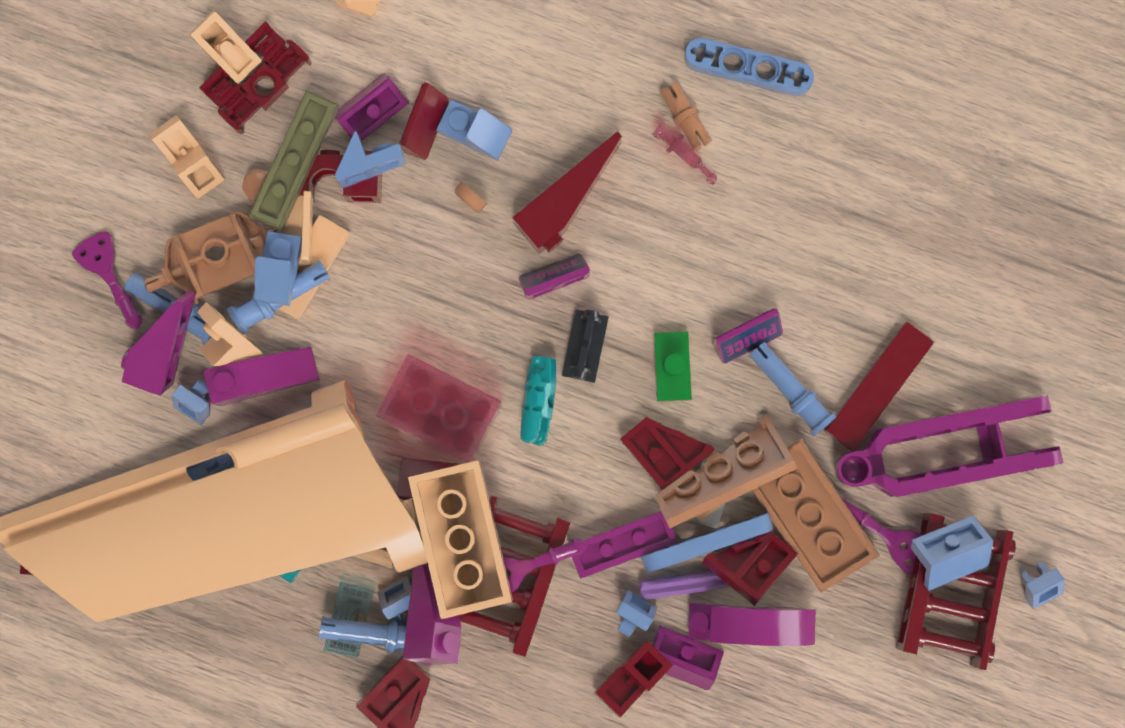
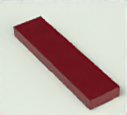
(879, 386)

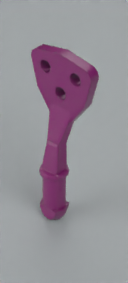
(105, 269)
(892, 538)
(521, 568)

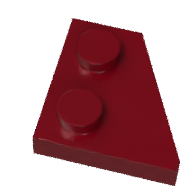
(752, 565)

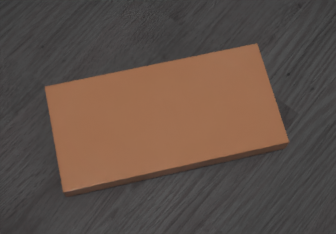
(816, 521)

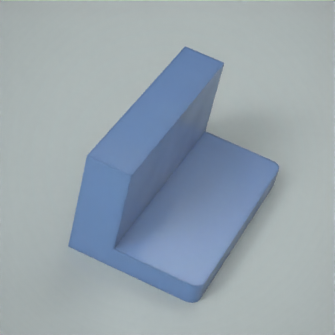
(953, 551)

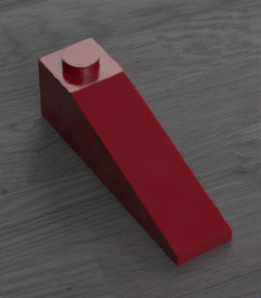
(554, 210)

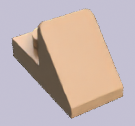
(225, 47)
(226, 340)

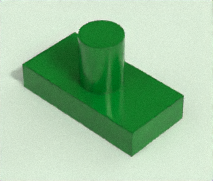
(672, 366)

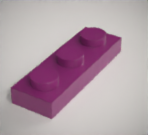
(624, 544)

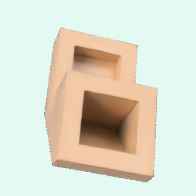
(187, 157)

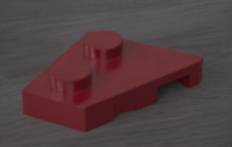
(664, 451)
(396, 696)

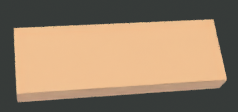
(326, 244)

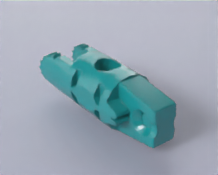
(538, 400)

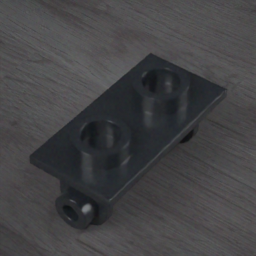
(585, 345)

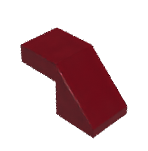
(632, 678)

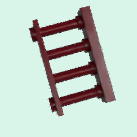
(529, 600)
(921, 601)

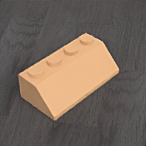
(460, 539)

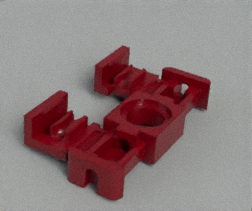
(243, 106)

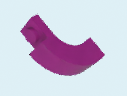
(752, 625)

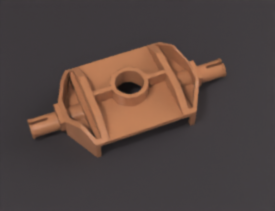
(190, 269)

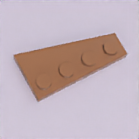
(739, 469)

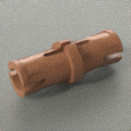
(686, 116)

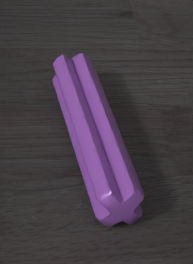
(681, 585)

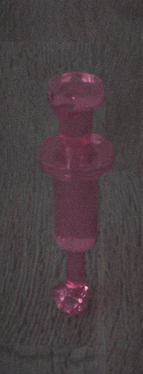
(683, 151)

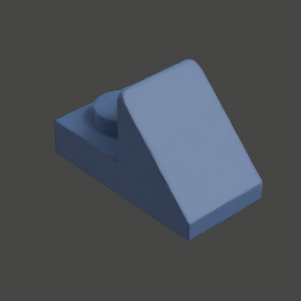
(474, 129)
(359, 166)
(277, 268)

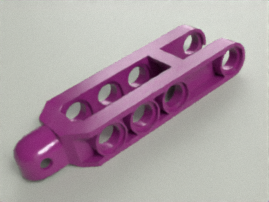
(867, 465)

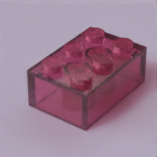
(439, 409)

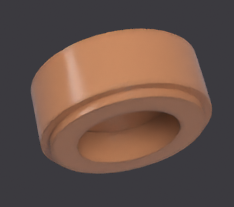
(470, 197)

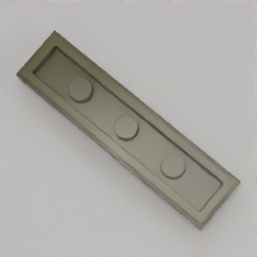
(294, 160)

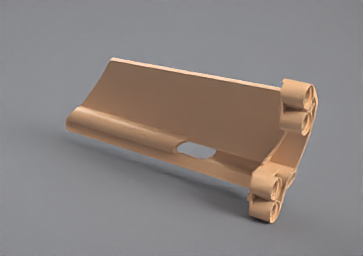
(153, 536)

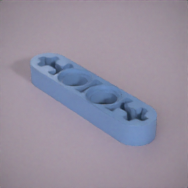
(747, 73)
(707, 542)

